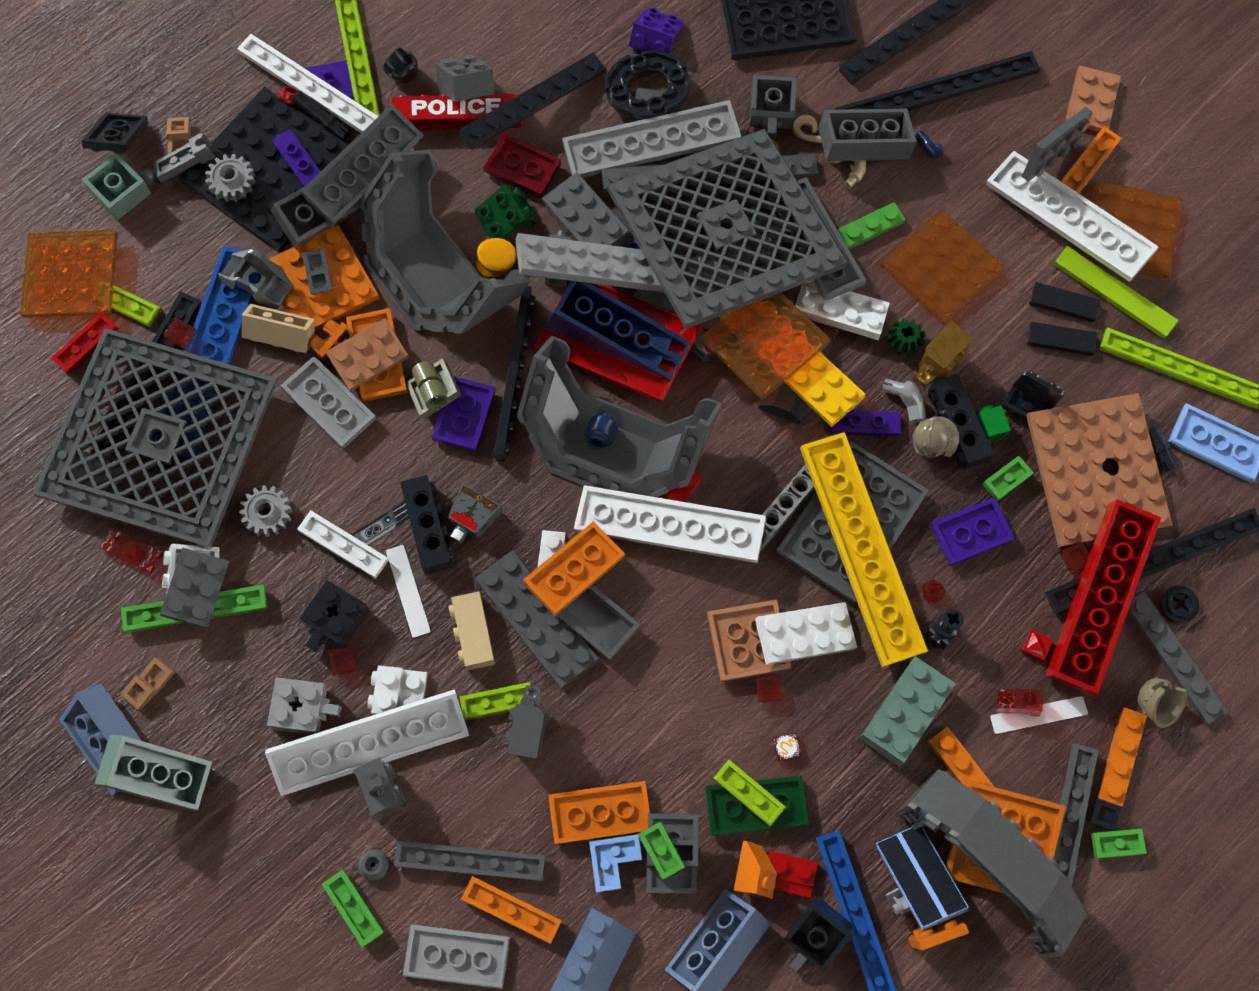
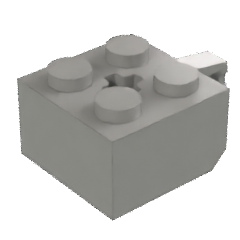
(308, 717)

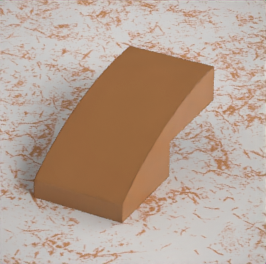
(178, 133)
(148, 684)

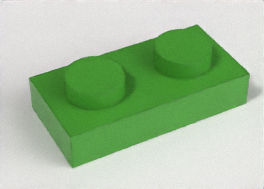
(1008, 478)
(1118, 843)
(661, 850)

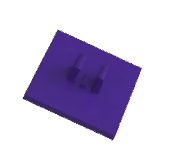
(336, 75)

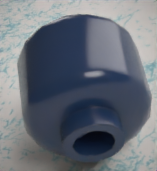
(601, 431)

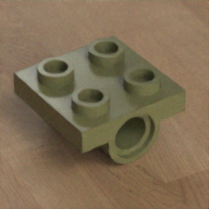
(432, 387)

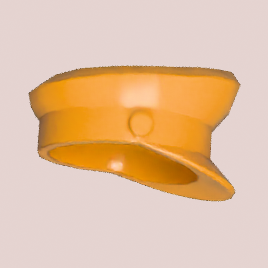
(495, 257)

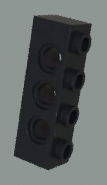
(953, 389)
(413, 491)

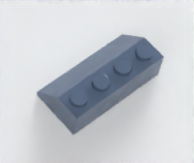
(92, 720)
(718, 944)
(594, 955)

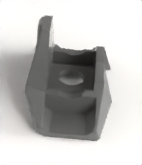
(273, 284)

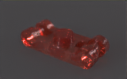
(131, 550)

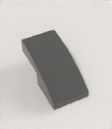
(317, 271)

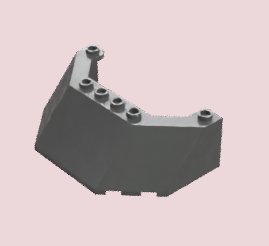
(419, 259)
(645, 453)
(1003, 856)

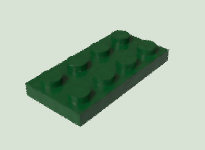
(732, 817)

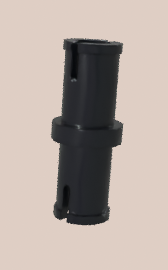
(1161, 449)

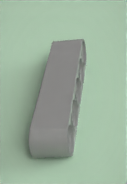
(790, 495)

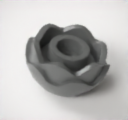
(381, 865)

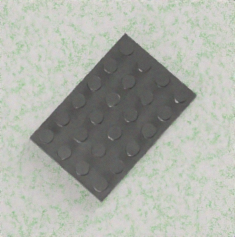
(811, 541)

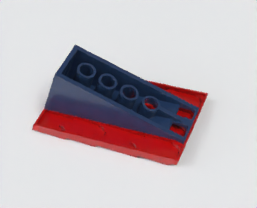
(620, 337)

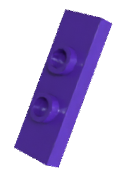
(296, 157)
(869, 423)

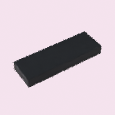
(1064, 301)
(1061, 338)

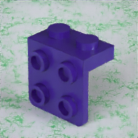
(655, 31)

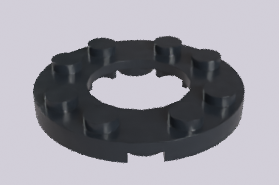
(649, 61)

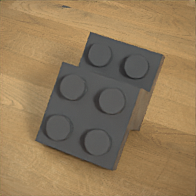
(683, 833)

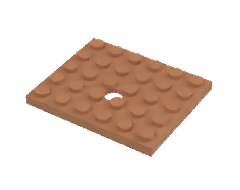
(1070, 454)

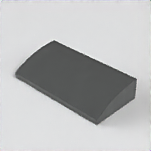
(600, 621)

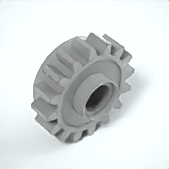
(234, 188)
(257, 503)

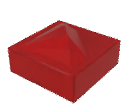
(1037, 645)

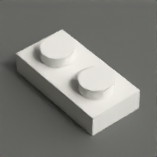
(550, 544)

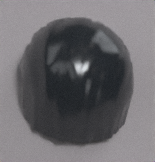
(401, 66)

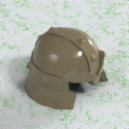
(936, 437)
(1161, 701)

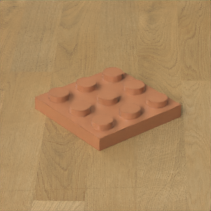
(738, 641)

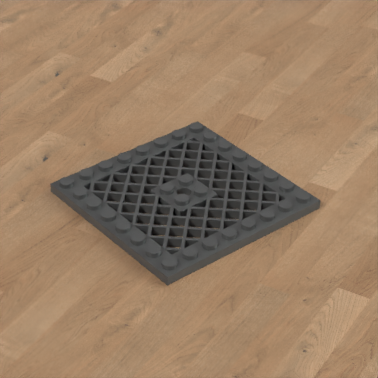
(697, 306)
(112, 346)

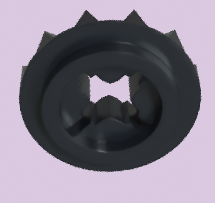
(1190, 604)

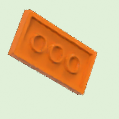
(391, 381)
(573, 568)
(599, 812)

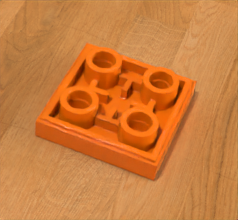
(934, 936)

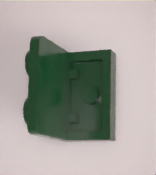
(505, 212)

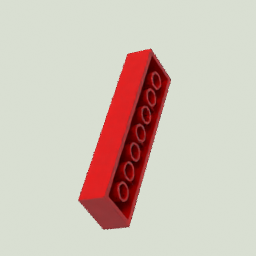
(1103, 597)

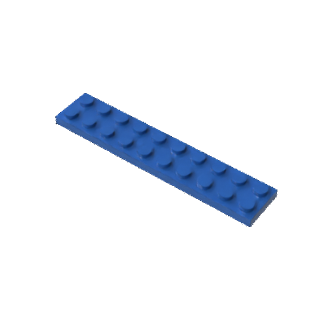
(216, 338)

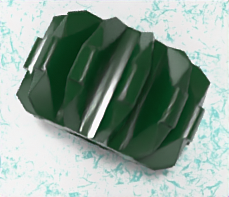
(909, 344)

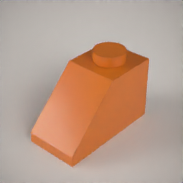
(755, 872)

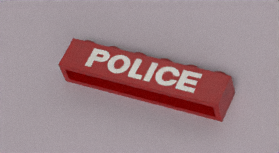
(444, 114)

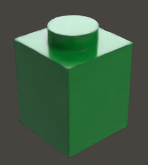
(994, 423)

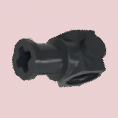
(945, 628)

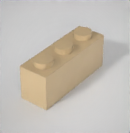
(277, 328)
(471, 631)

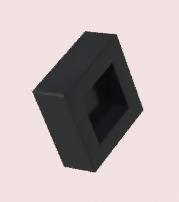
(1105, 814)

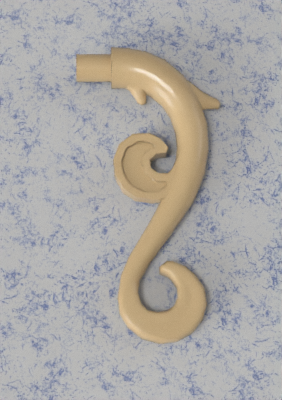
(859, 167)

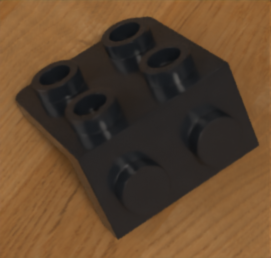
(1031, 394)

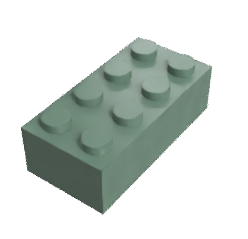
(907, 711)
(153, 772)

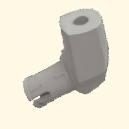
(910, 396)

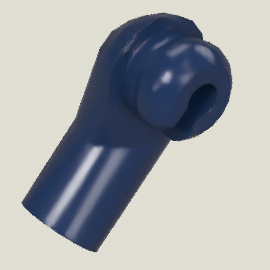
(925, 142)

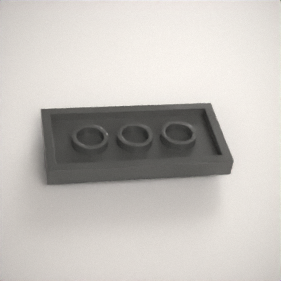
(1057, 144)

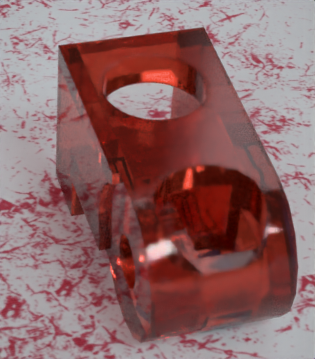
(1019, 701)

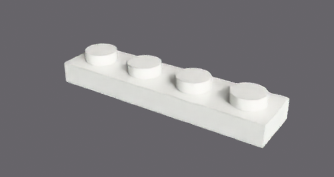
(343, 544)

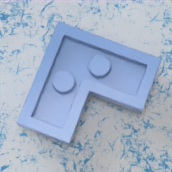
(607, 855)

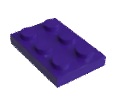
(465, 417)
(972, 531)

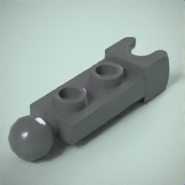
(179, 160)

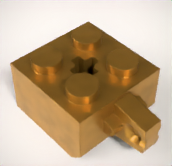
(943, 354)

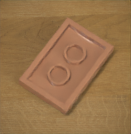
(1095, 91)
(367, 354)

